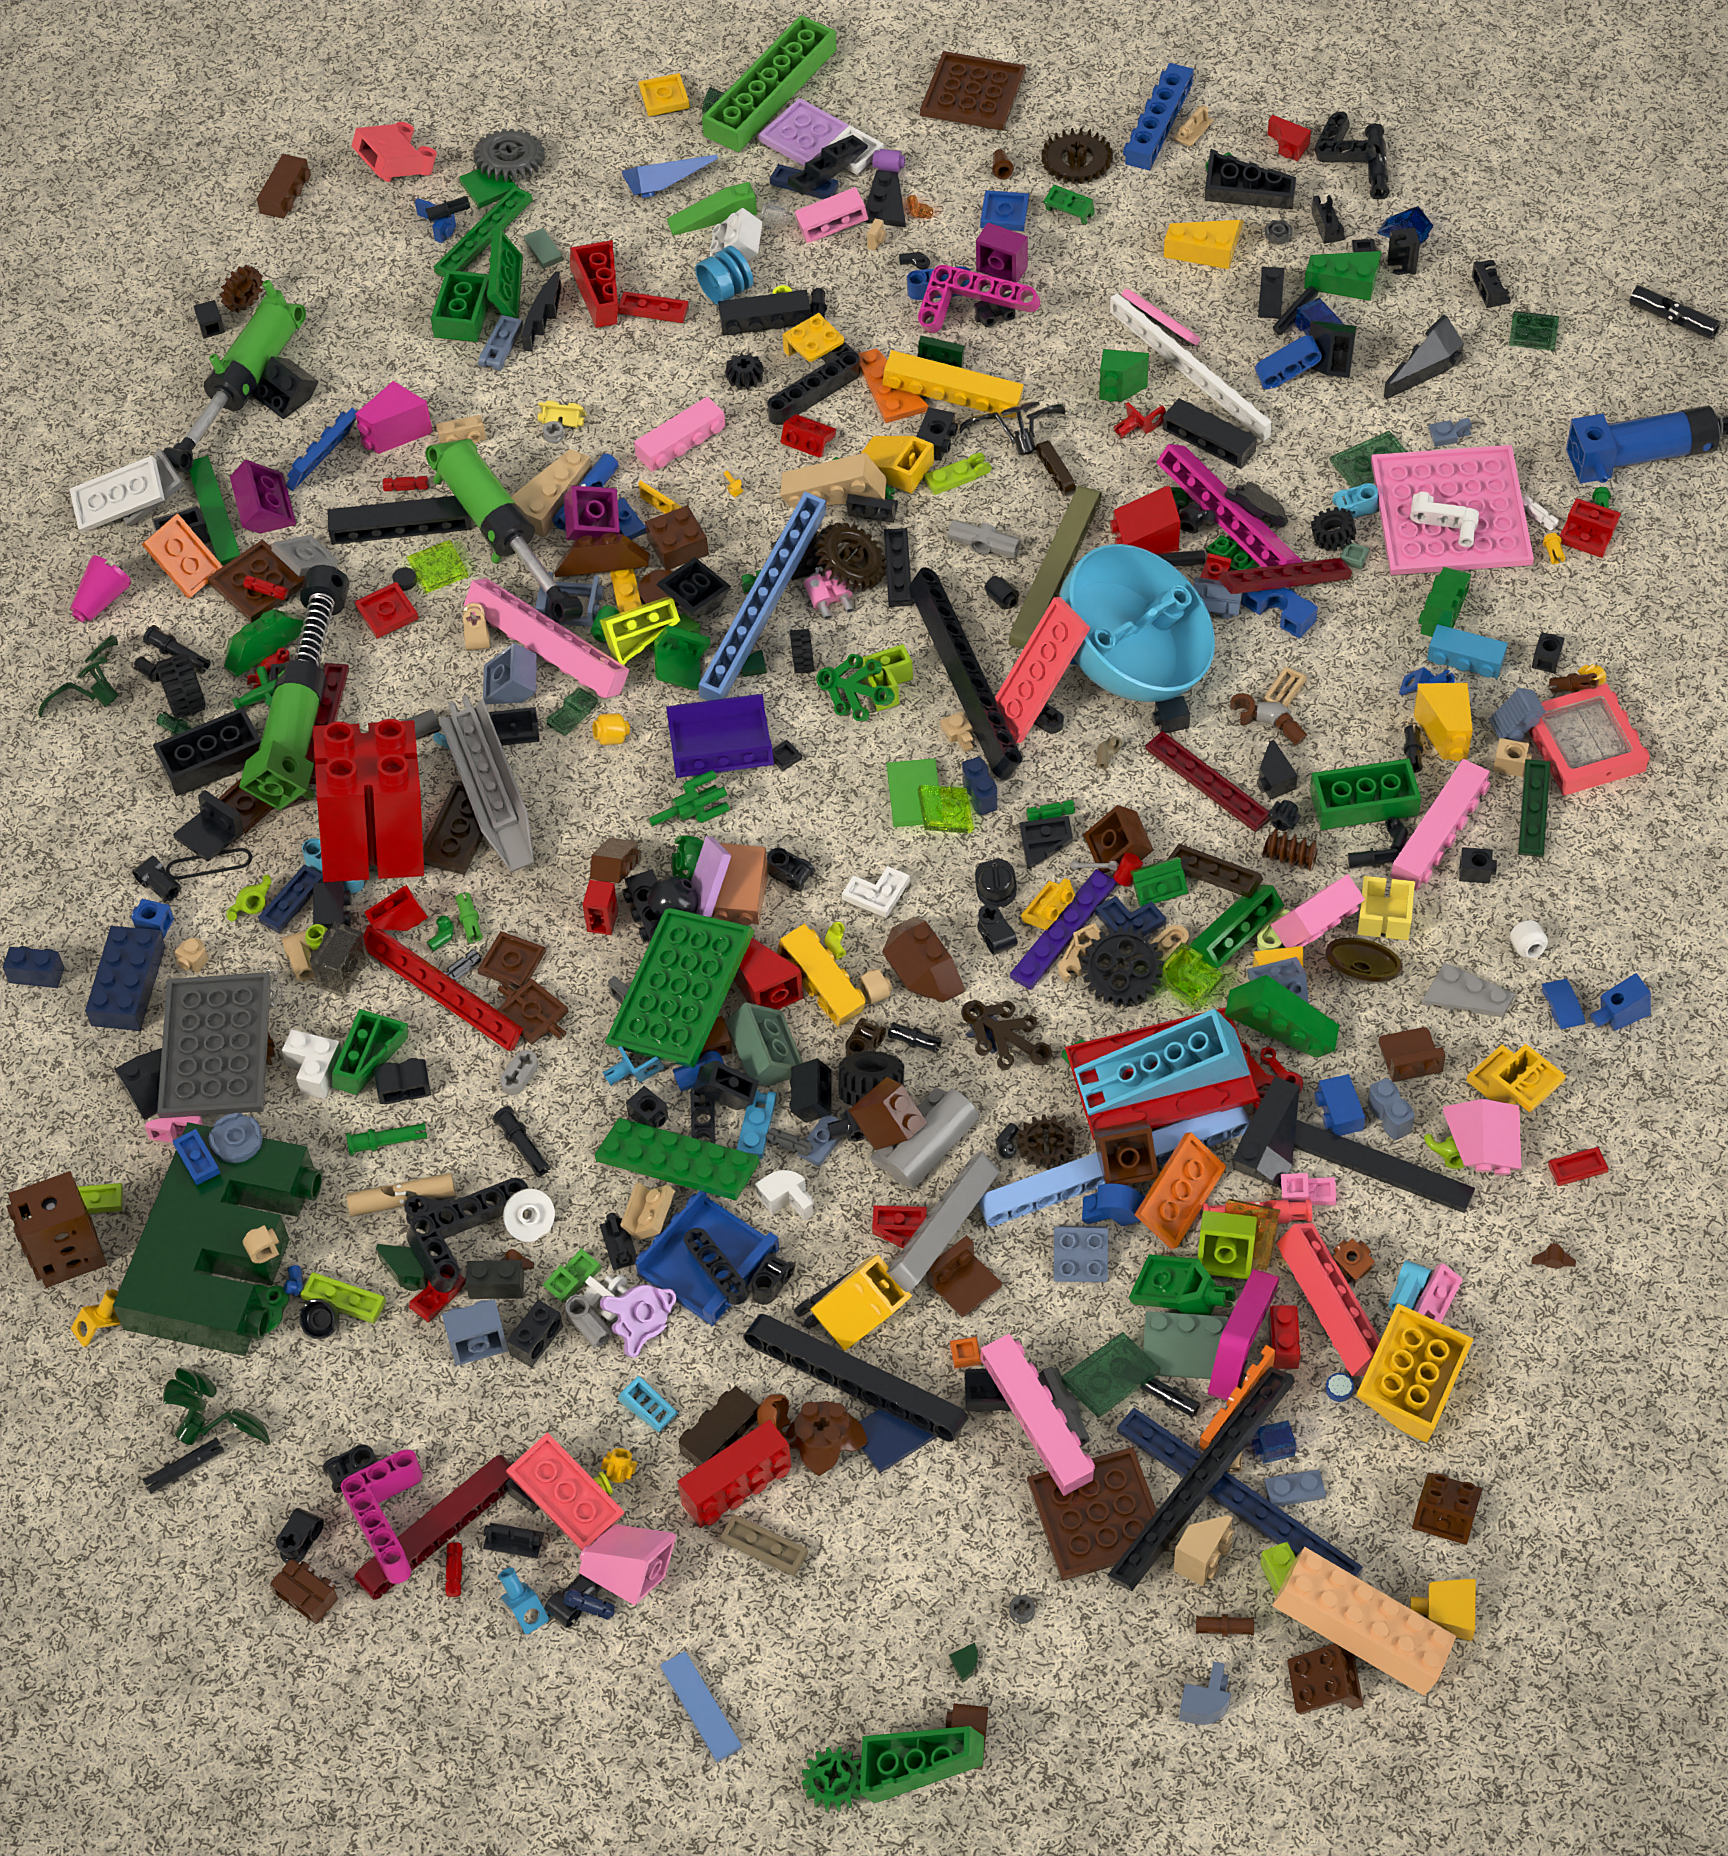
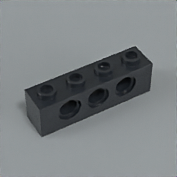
(635, 893)

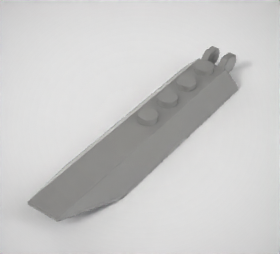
(489, 782)

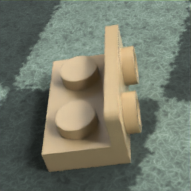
(463, 428)
(646, 1210)

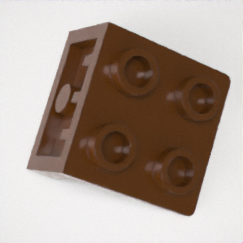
(962, 1278)
(1447, 1508)
(1324, 1679)

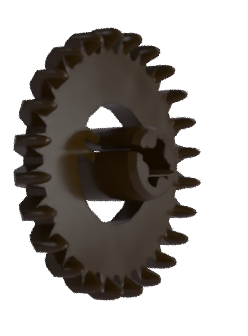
(1078, 146)
(836, 562)

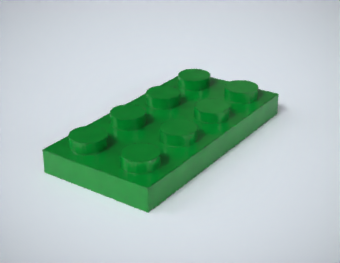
(505, 274)

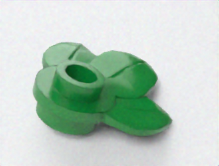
(276, 1306)

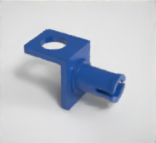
(1424, 676)

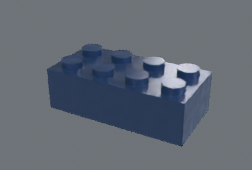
(125, 978)

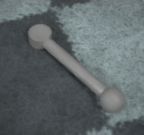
(1112, 865)

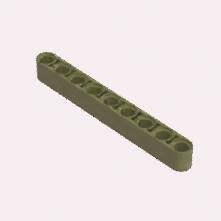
(1056, 563)

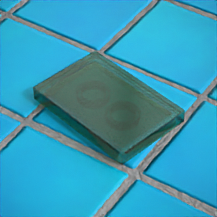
(1355, 462)
(1110, 1374)

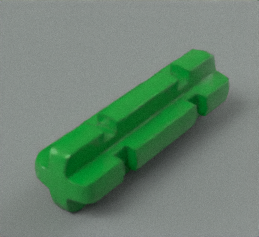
(1050, 810)

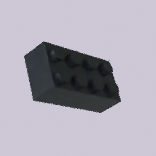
(207, 751)

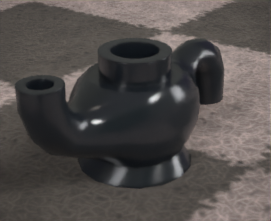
(1193, 517)

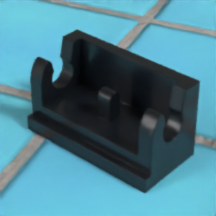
(1327, 220)
(1403, 250)
(1489, 284)
(516, 725)

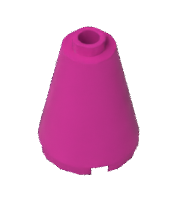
(98, 589)

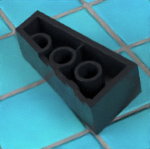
(1247, 184)

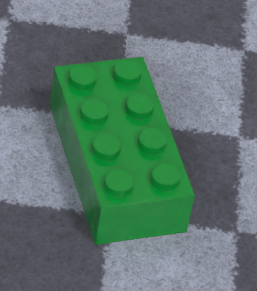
(1365, 794)

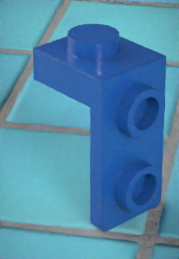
(442, 227)

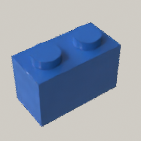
(1340, 1105)

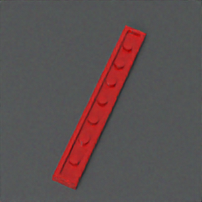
(442, 988)

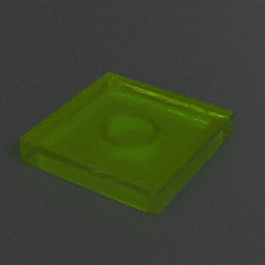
(437, 566)
(945, 809)

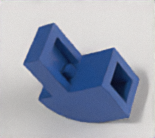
(1112, 1202)

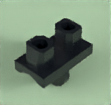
(987, 312)

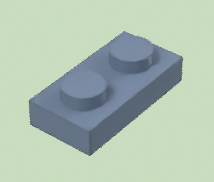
(1295, 1488)

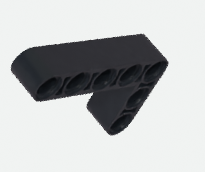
(840, 369)
(458, 1222)

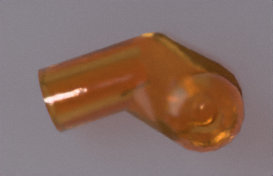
(919, 209)

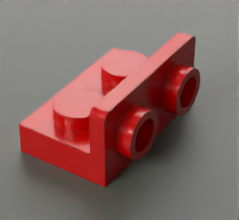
(806, 435)

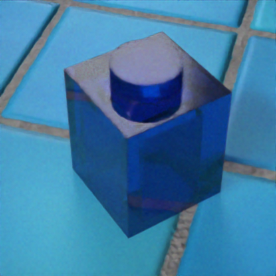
(1274, 1442)

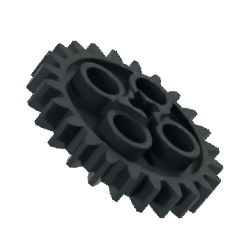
(1136, 984)

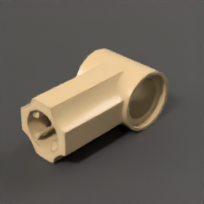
(299, 954)

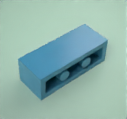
(1467, 651)

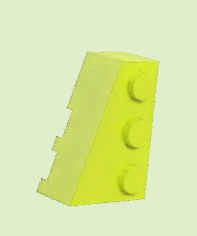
(636, 628)

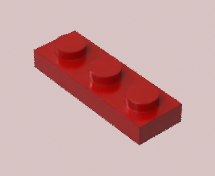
(653, 307)

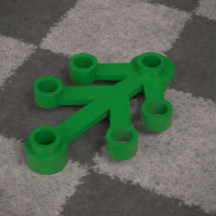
(852, 686)

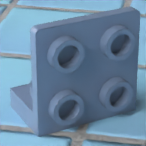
(1287, 973)
(1080, 1253)

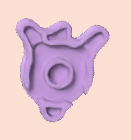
(640, 1314)

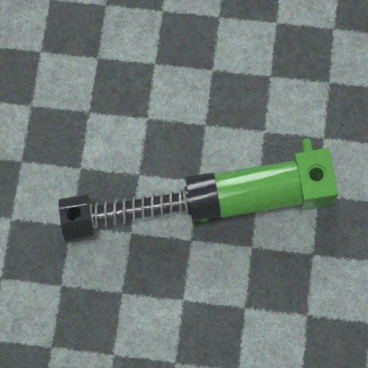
(297, 694)

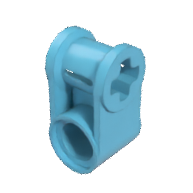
(1358, 500)

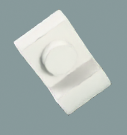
(784, 1188)

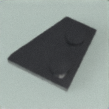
(1044, 838)

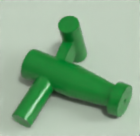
(258, 694)

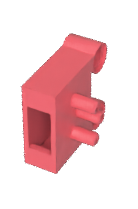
(390, 152)

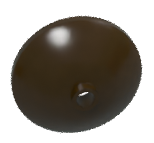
(1363, 960)

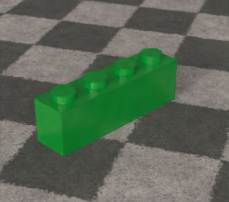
(1237, 925)

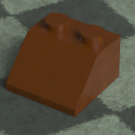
(1117, 834)
(887, 1115)
(1126, 1153)

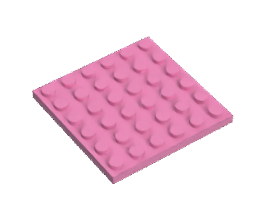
(1460, 477)

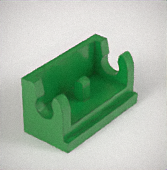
(1069, 203)

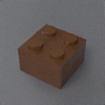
(676, 537)

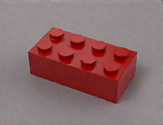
(735, 1474)

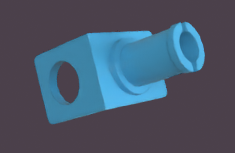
(626, 1067)
(520, 1599)

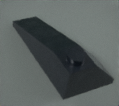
(1434, 357)
(141, 1081)
(1270, 1137)

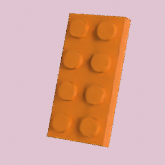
(1180, 1190)

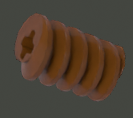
(1290, 849)

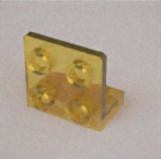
(1265, 1228)

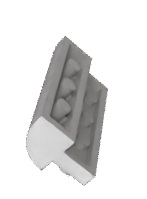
(947, 1118)

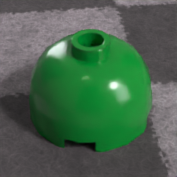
(686, 856)

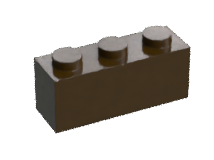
(719, 1426)

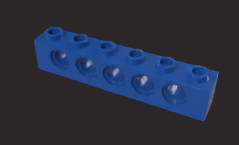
(1158, 116)

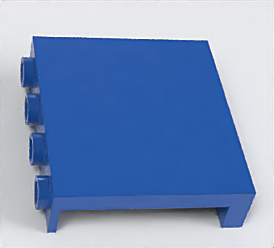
(672, 1267)

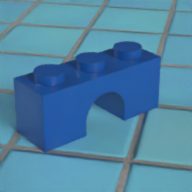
(1297, 612)

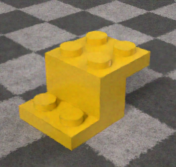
(1516, 1077)

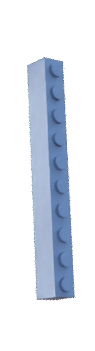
(762, 598)

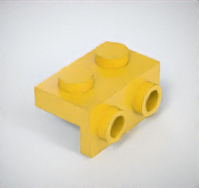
(1049, 904)

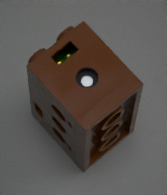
(58, 1230)

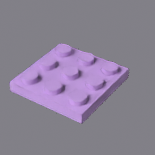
(802, 132)

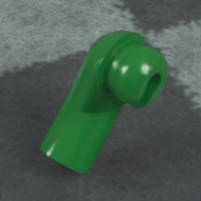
(444, 933)

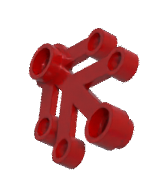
(1260, 1076)

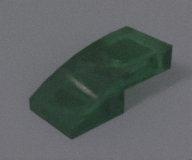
(574, 710)

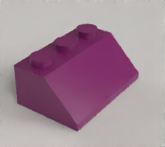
(261, 498)

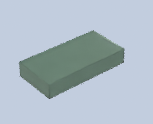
(543, 248)

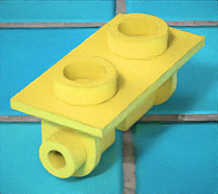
(570, 413)

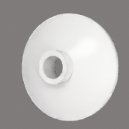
(540, 1215)

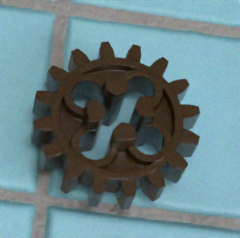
(1035, 1151)

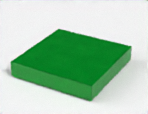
(484, 189)

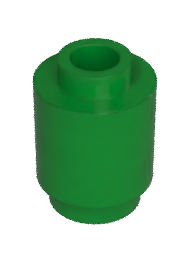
(596, 629)

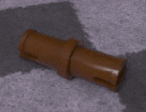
(1573, 682)
(1225, 1625)

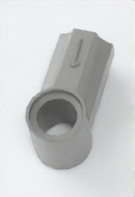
(588, 1322)

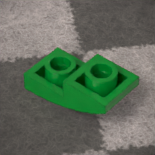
(1231, 549)

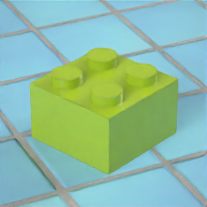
(1227, 1244)

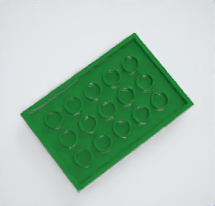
(680, 987)

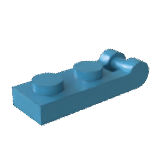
(757, 1124)

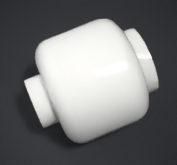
(1528, 939)

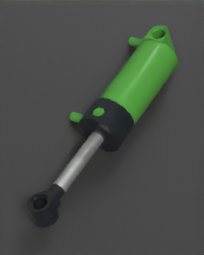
(242, 367)
(496, 516)

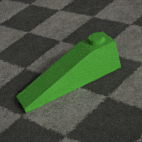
(714, 209)

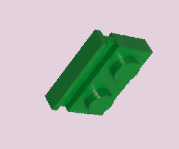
(1159, 881)

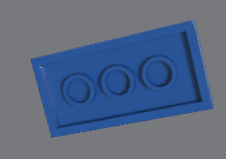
(319, 451)

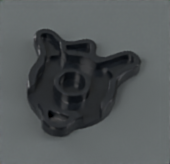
(1258, 502)

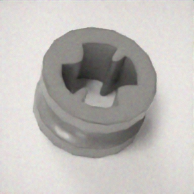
(558, 434)

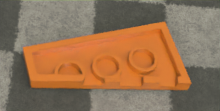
(892, 402)
(1238, 1395)

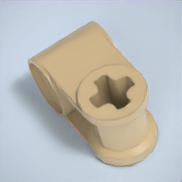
(475, 631)

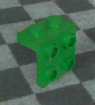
(679, 657)

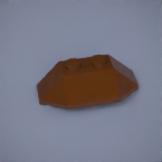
(601, 555)
(922, 961)

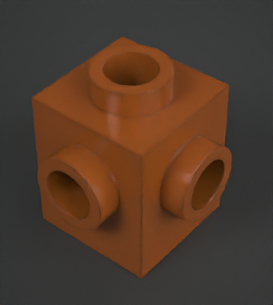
(1354, 1269)

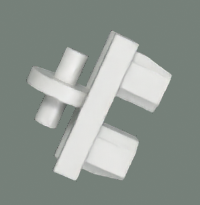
(597, 1291)

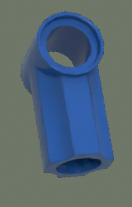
(687, 1076)

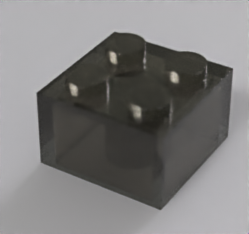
(339, 959)

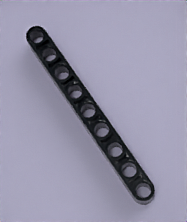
(856, 1377)

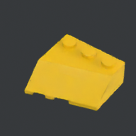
(1203, 242)

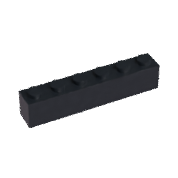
(397, 520)

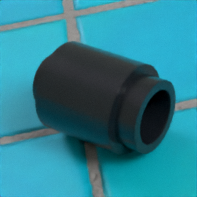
(1001, 592)

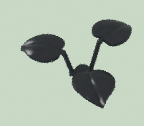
(1023, 437)

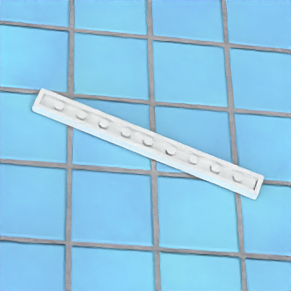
(1190, 367)

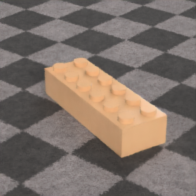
(1364, 1621)

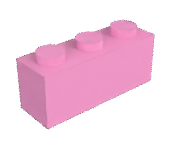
(831, 215)

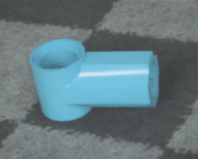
(1410, 1284)

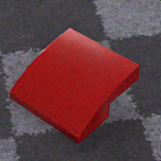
(1589, 527)

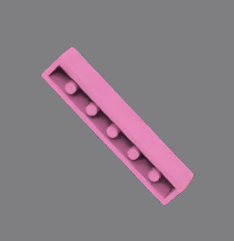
(1441, 823)
(1037, 1414)

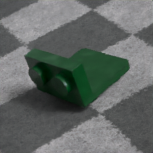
(941, 351)

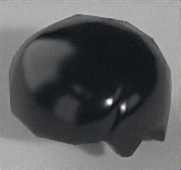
(319, 1318)

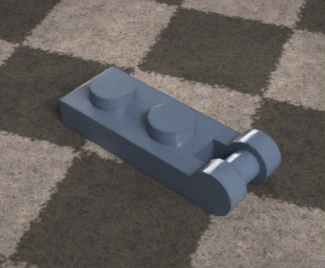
(500, 342)

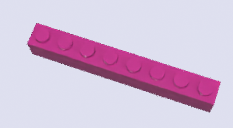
(1238, 522)

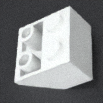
(740, 231)

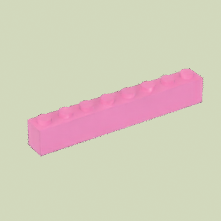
(548, 639)

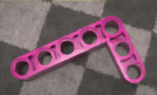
(972, 290)
(1241, 1332)
(367, 1489)

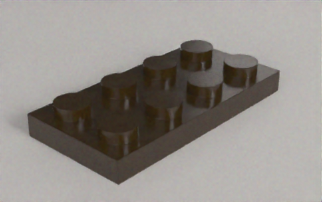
(454, 834)

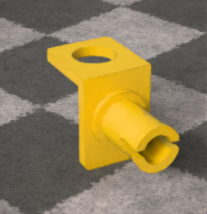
(96, 1317)

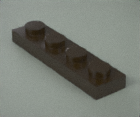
(1217, 871)

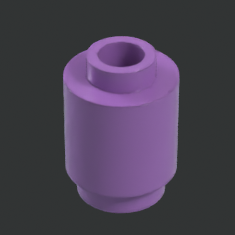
(888, 160)

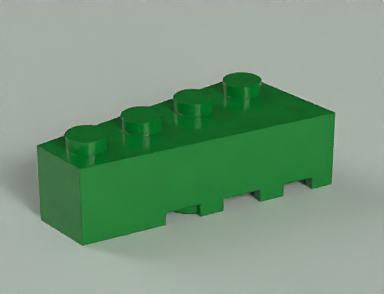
(914, 1759)

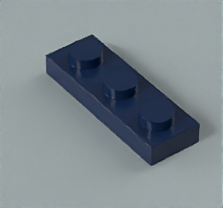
(780, 178)
(290, 899)

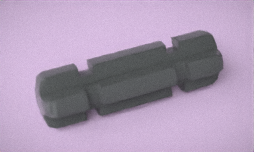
(789, 1141)

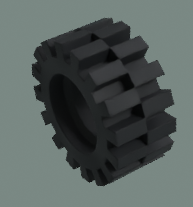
(1329, 520)
(802, 651)

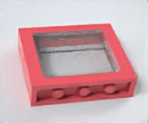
(1588, 740)

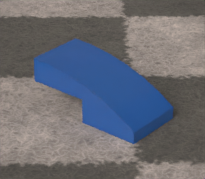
(1563, 1003)

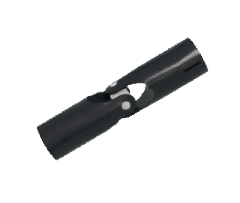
(1671, 311)

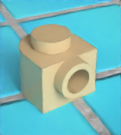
(191, 955)
(875, 986)
(261, 1244)

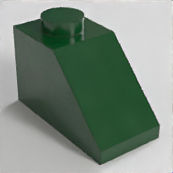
(403, 1266)

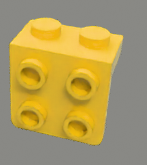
(812, 338)

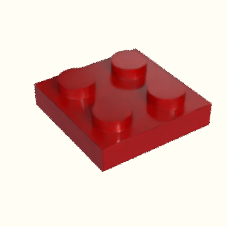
(386, 610)

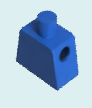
(1623, 1004)

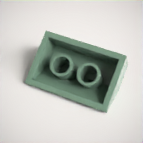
(763, 1043)
(1183, 1343)

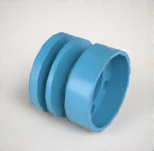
(724, 274)

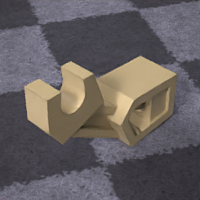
(1071, 958)

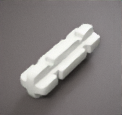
(1539, 513)

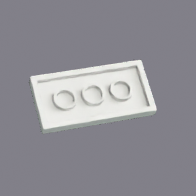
(117, 494)

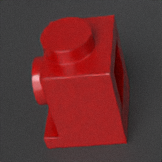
(1214, 566)

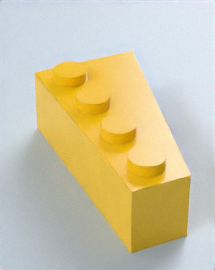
(822, 975)

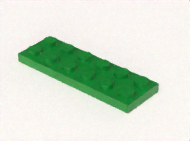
(677, 1158)

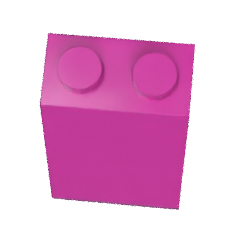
(393, 419)

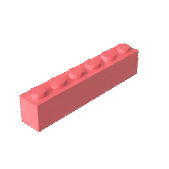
(1330, 1296)

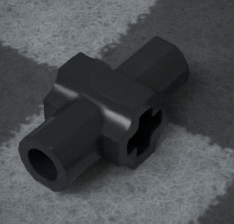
(845, 1127)

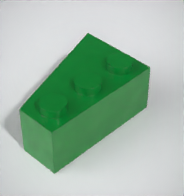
(1344, 273)
(1444, 600)
(367, 1046)

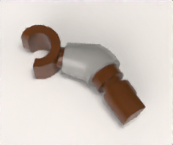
(1268, 712)

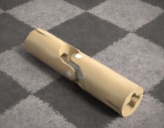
(395, 1195)

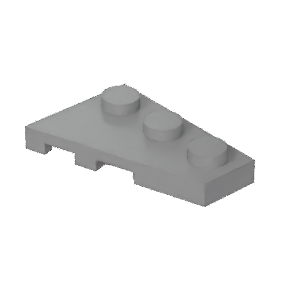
(1464, 991)

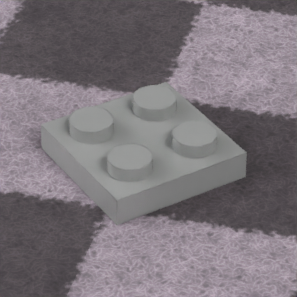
(303, 554)

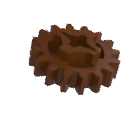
(241, 288)

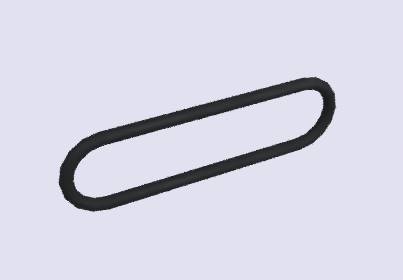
(211, 871)

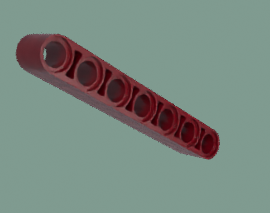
(441, 1522)

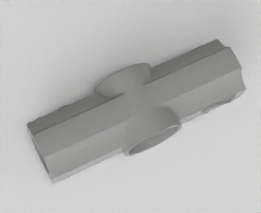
(984, 538)

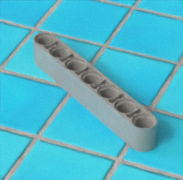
(943, 1221)

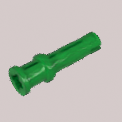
(372, 1140)

